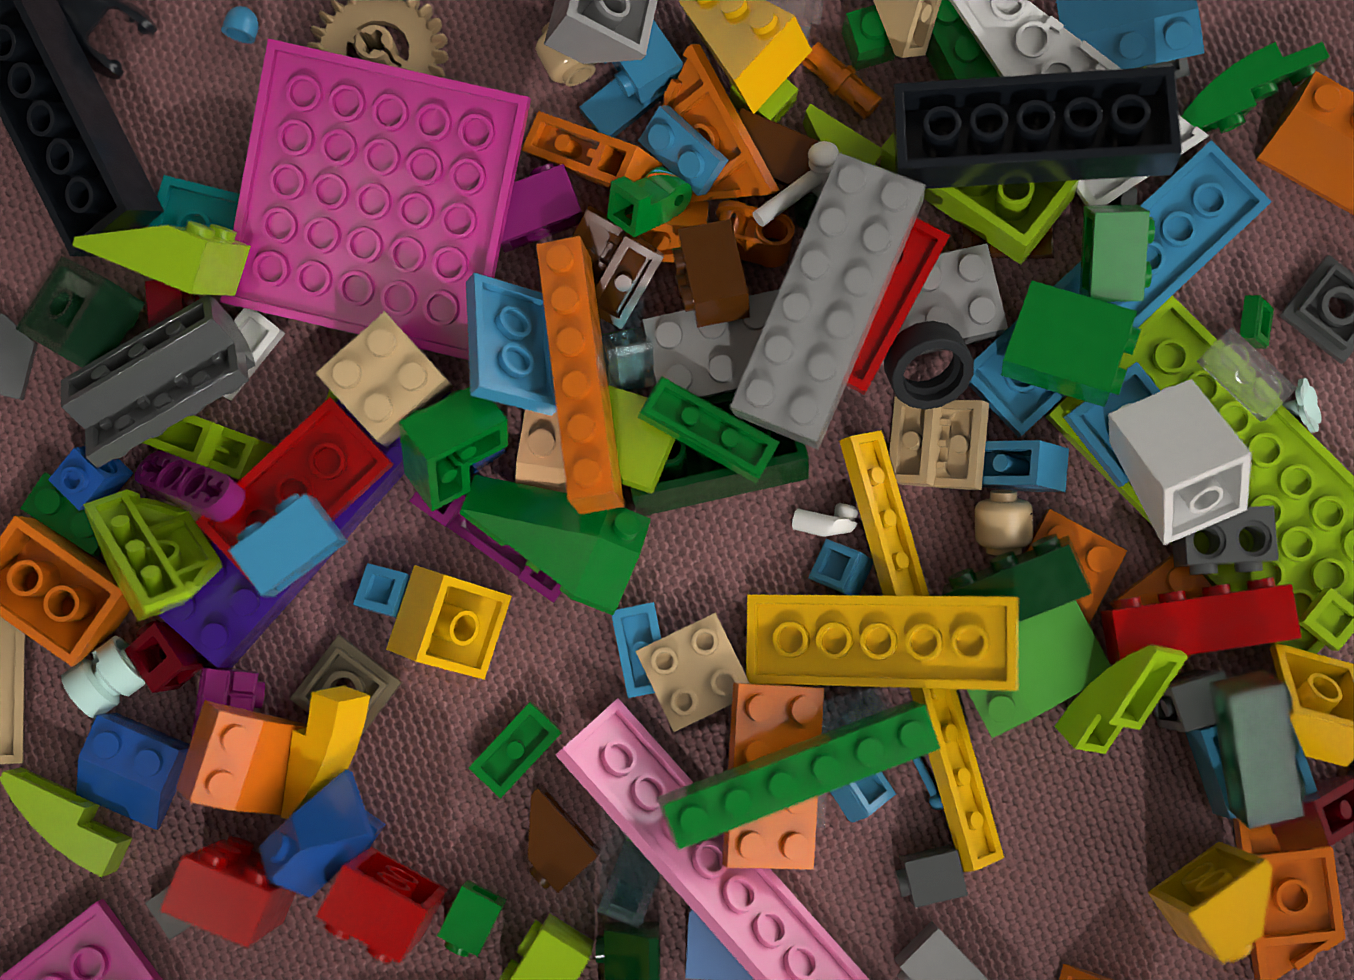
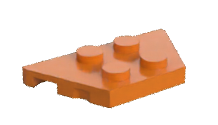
(708, 109)
(1301, 904)

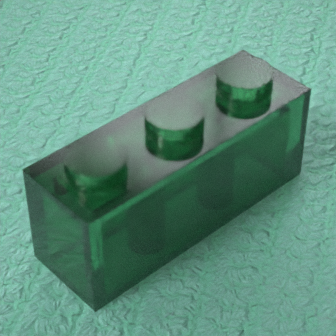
(1258, 748)

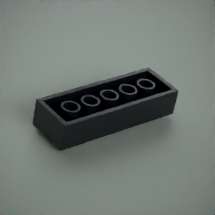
(1037, 127)
(67, 128)

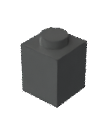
(931, 876)

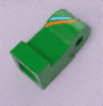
(650, 199)

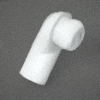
(826, 525)

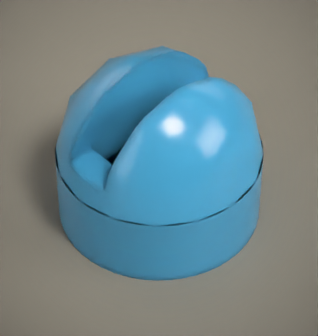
(241, 25)

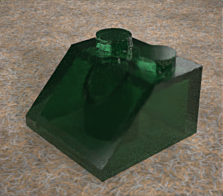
(79, 313)

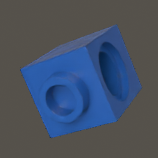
(84, 482)

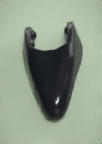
(85, 17)

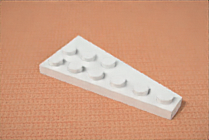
(1029, 42)

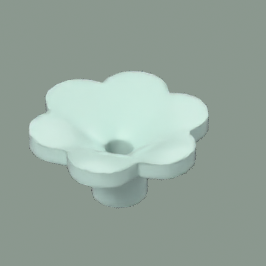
(1305, 405)

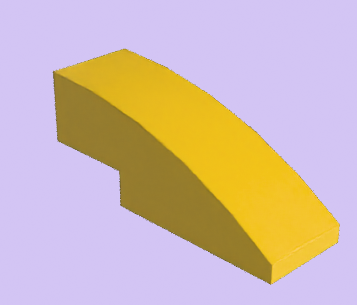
(325, 745)

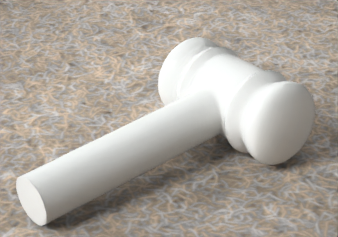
(821, 160)

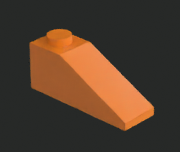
(586, 151)

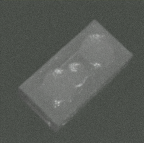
(1246, 374)

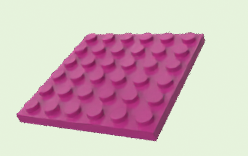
(373, 194)

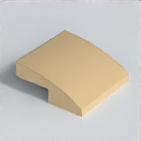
(939, 444)

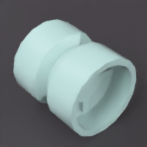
(99, 682)

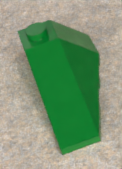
(581, 552)

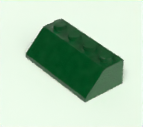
(697, 479)

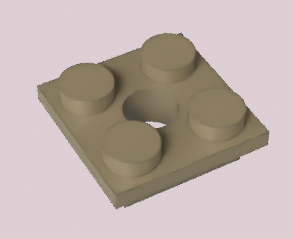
(347, 661)

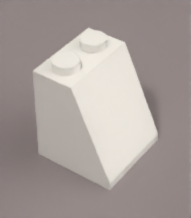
(1181, 460)

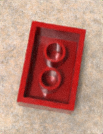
(227, 892)
(381, 905)

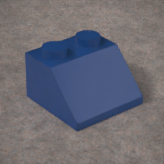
(130, 768)

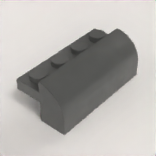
(157, 379)

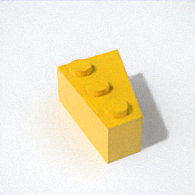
(751, 43)

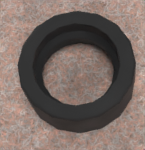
(943, 387)

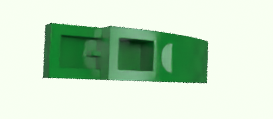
(1250, 81)

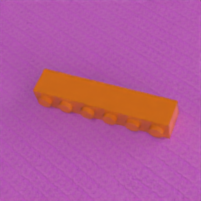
(579, 376)

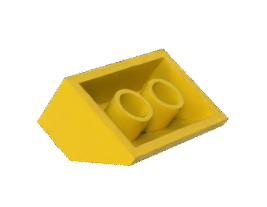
(1217, 901)

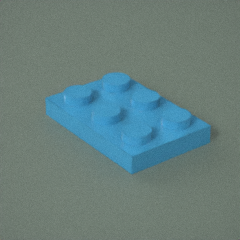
(509, 345)

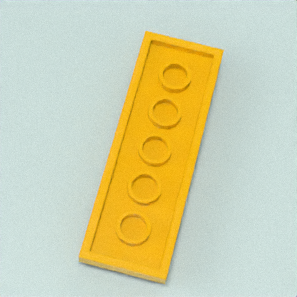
(884, 641)

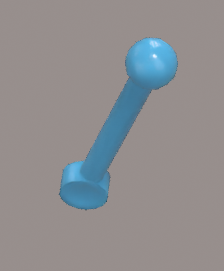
(935, 799)

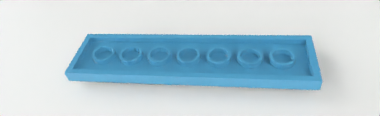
(1193, 221)

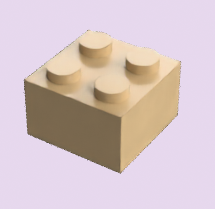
(383, 379)

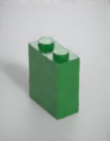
(1070, 344)

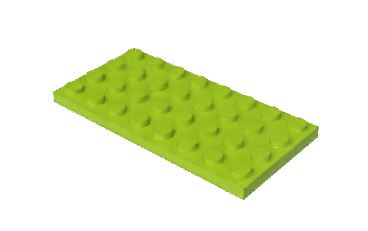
(1287, 471)

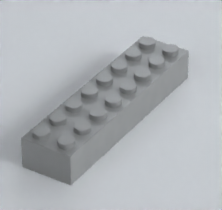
(715, 356)

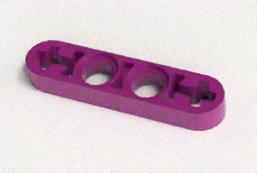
(190, 485)

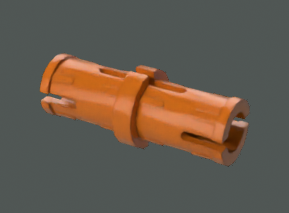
(842, 80)

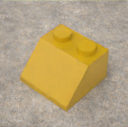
(448, 623)
(1321, 702)

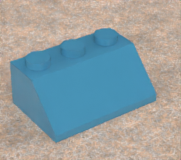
(1135, 30)

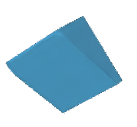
(841, 568)
(863, 796)

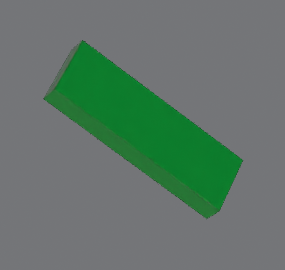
(708, 429)

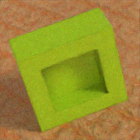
(1329, 619)

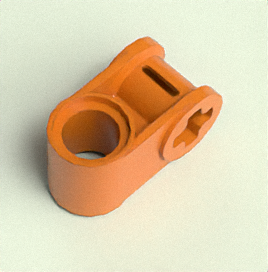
(752, 237)

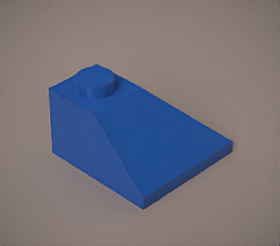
(318, 838)

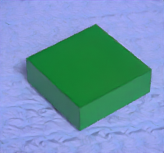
(1256, 321)

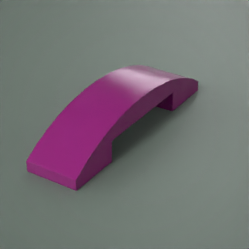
(504, 555)

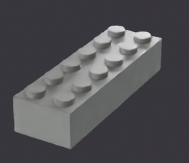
(828, 300)

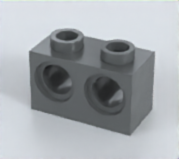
(1225, 545)

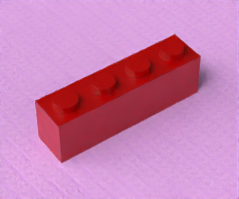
(1203, 623)

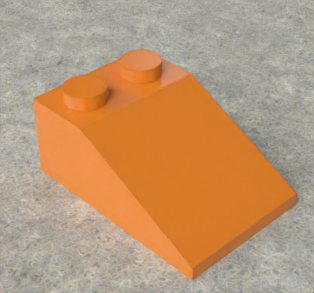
(237, 760)

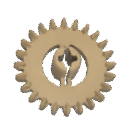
(361, 25)

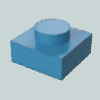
(381, 590)

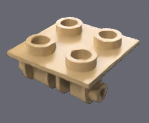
(692, 671)

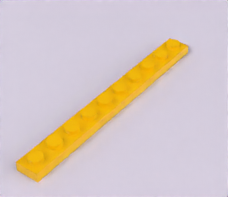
(902, 575)

